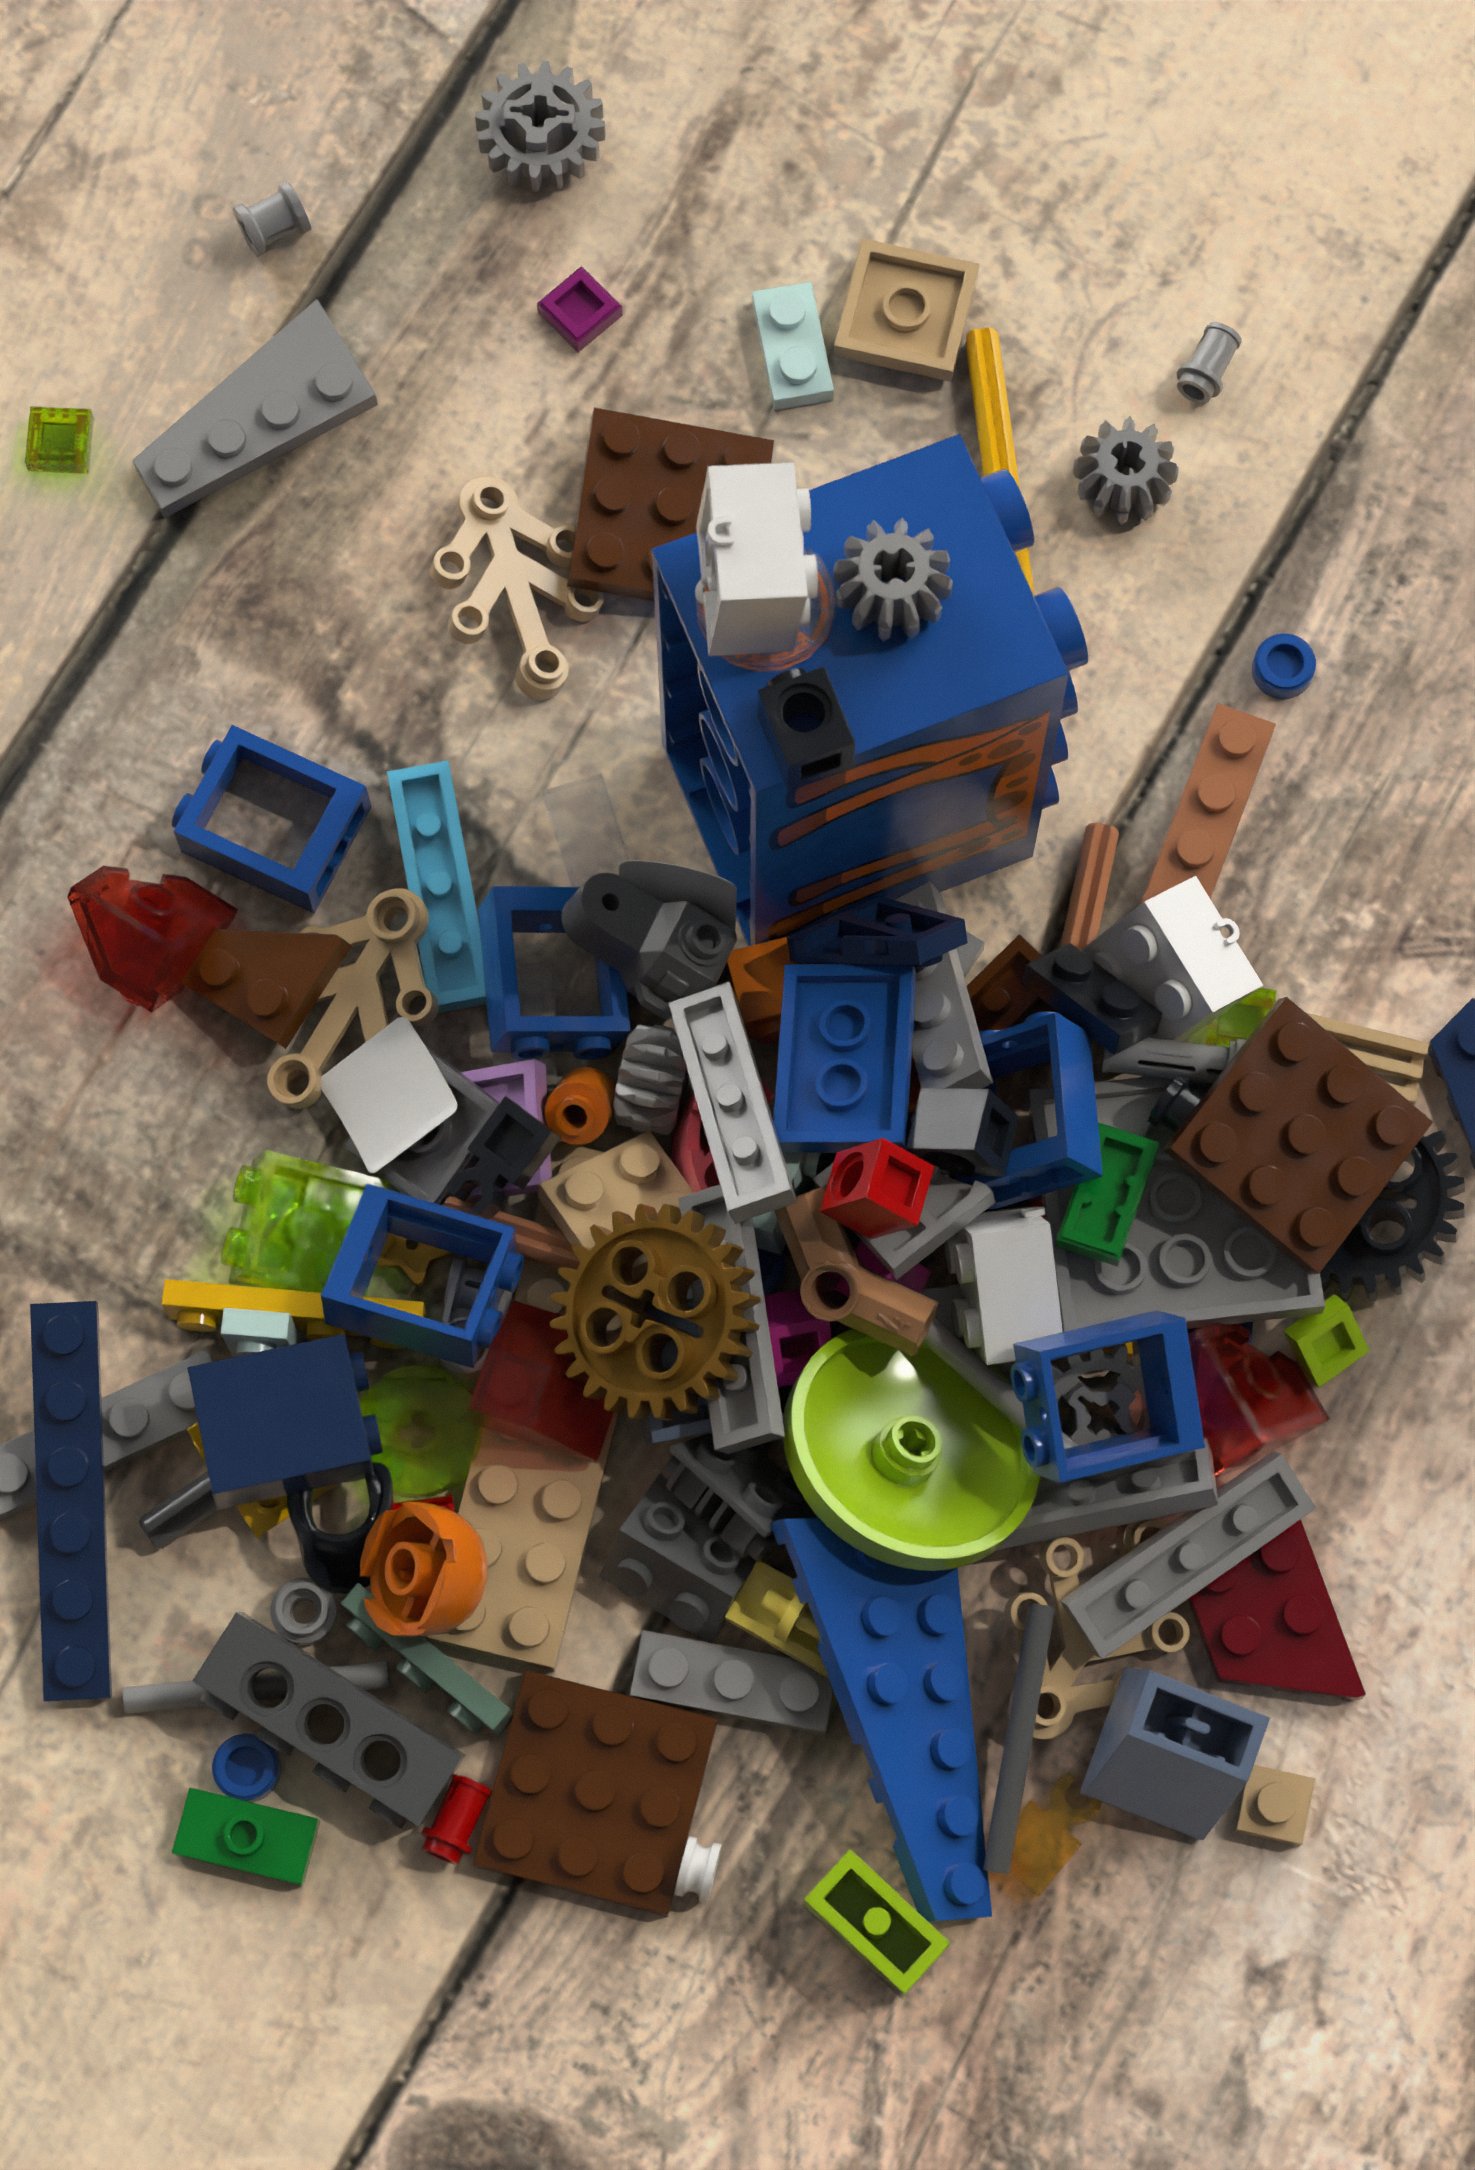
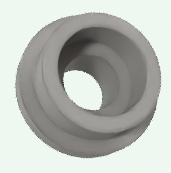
(288, 1597)

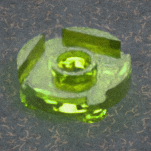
(445, 1405)

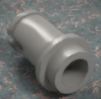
(1208, 363)

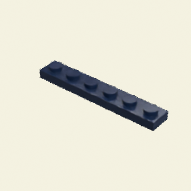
(70, 1501)

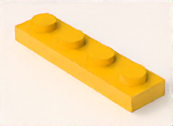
(201, 1306)

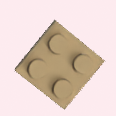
(906, 309)
(610, 1183)

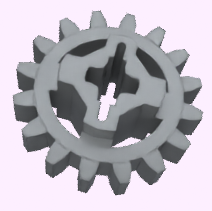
(536, 99)
(1114, 1388)

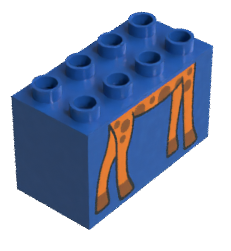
(944, 724)

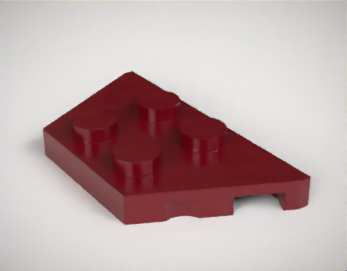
(1276, 1623)

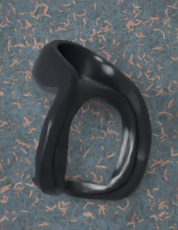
(335, 1558)

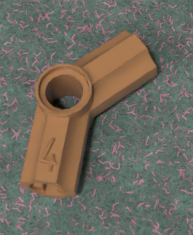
(874, 1303)

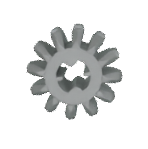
(1125, 449)
(887, 558)
(651, 1081)

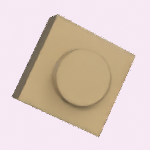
(1275, 1805)

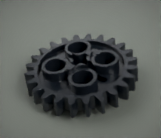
(1369, 1262)

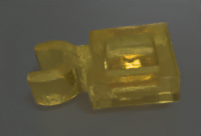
(1044, 1840)

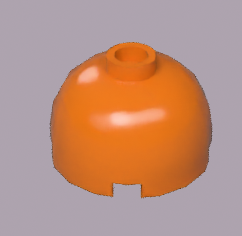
(422, 1570)

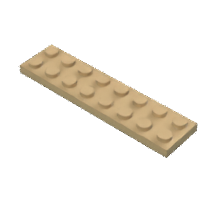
(532, 1505)

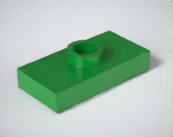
(1106, 1206)
(246, 1836)

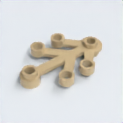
(515, 576)
(359, 989)
(1075, 1651)

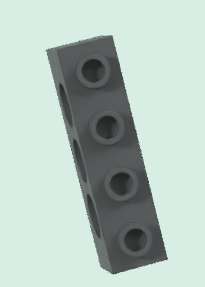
(228, 1684)

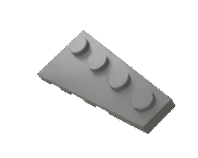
(265, 408)

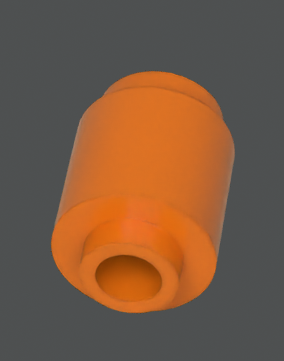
(591, 1091)

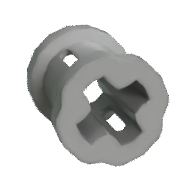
(272, 218)

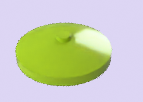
(904, 1455)

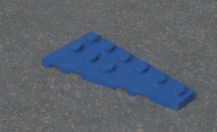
(904, 1691)

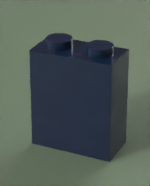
(284, 1421)

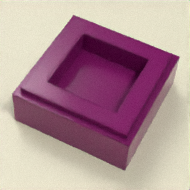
(579, 309)

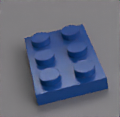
(844, 1056)

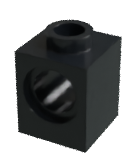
(811, 754)
(962, 1131)

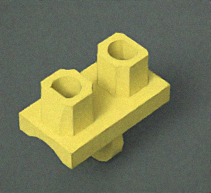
(773, 1614)

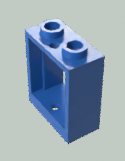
(326, 847)
(533, 1037)
(1075, 1150)
(390, 1212)
(1167, 1386)

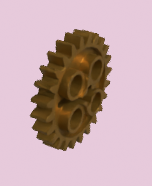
(632, 1367)

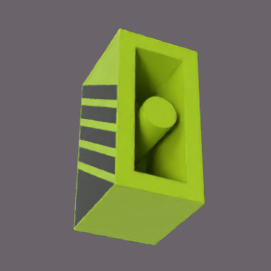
(876, 1924)

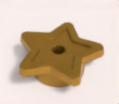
(411, 1262)

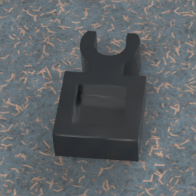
(509, 1149)

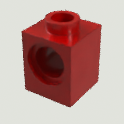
(877, 1188)

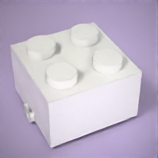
(754, 558)
(1178, 959)
(1004, 1281)

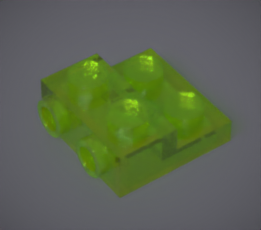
(291, 1221)

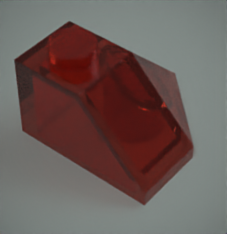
(145, 931)
(528, 1393)
(1247, 1398)

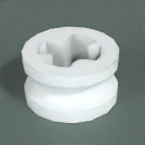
(698, 1869)

